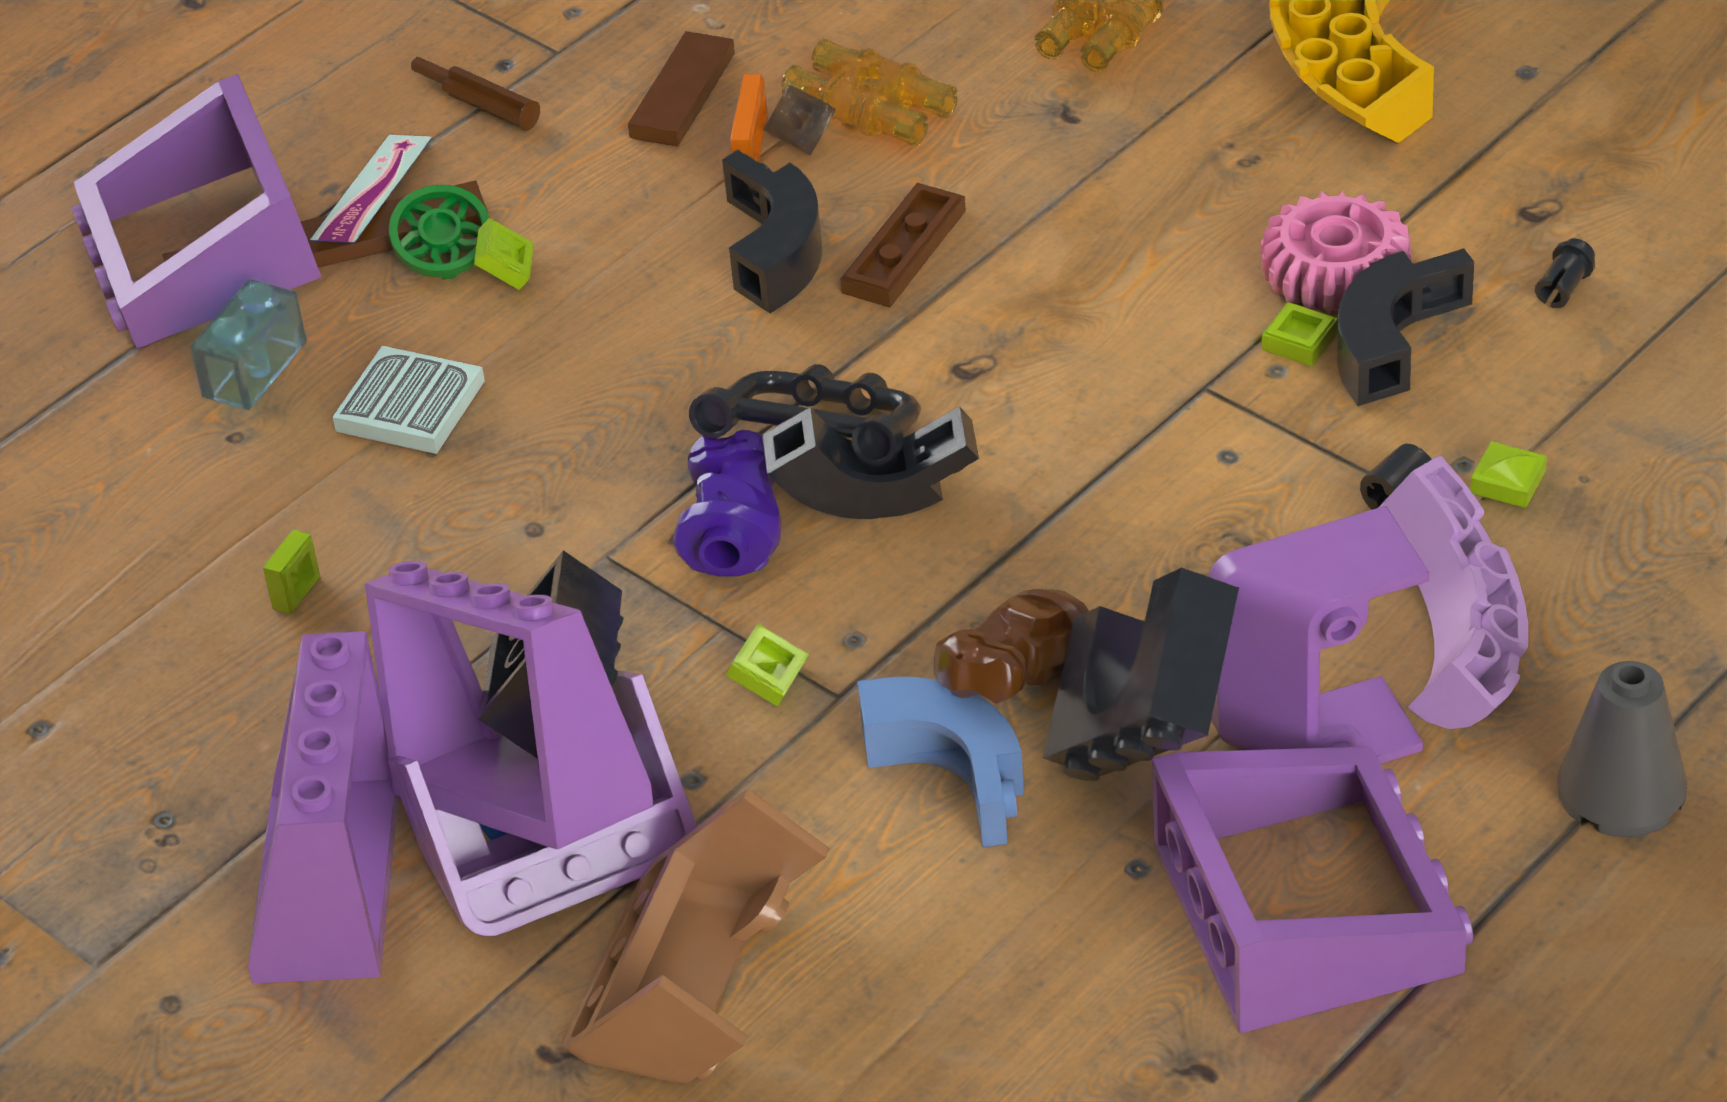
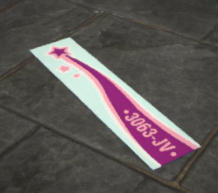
(371, 188)

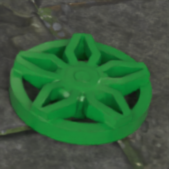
(437, 230)

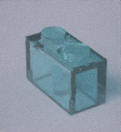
(248, 344)

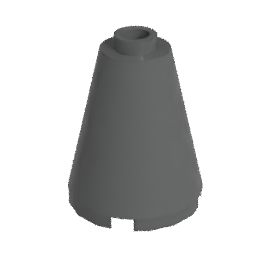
(1624, 755)

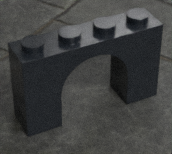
(1140, 683)

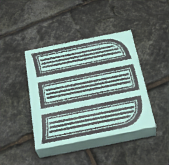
(409, 399)

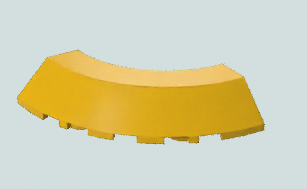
(1354, 64)

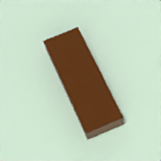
(681, 88)
(903, 245)

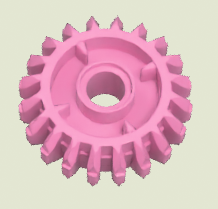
(1325, 244)

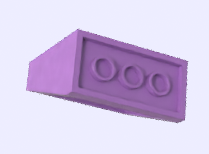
(188, 149)
(432, 701)
(327, 823)
(1303, 964)

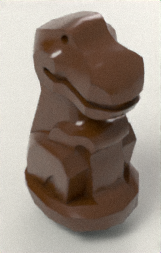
(1011, 647)

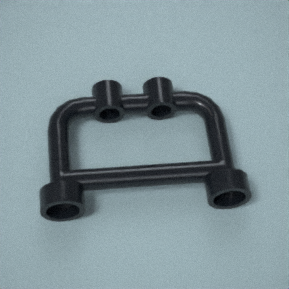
(873, 438)

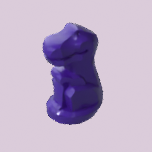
(735, 513)

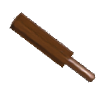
(481, 93)

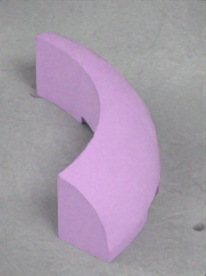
(1469, 596)

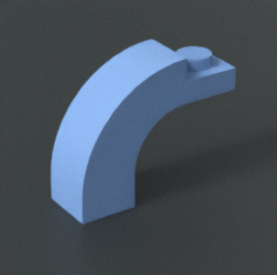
(927, 724)

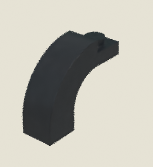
(787, 248)
(1384, 301)
(828, 476)

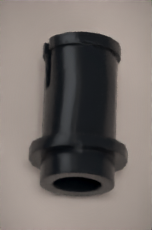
(1570, 264)

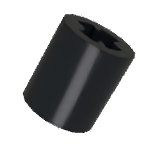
(1390, 473)

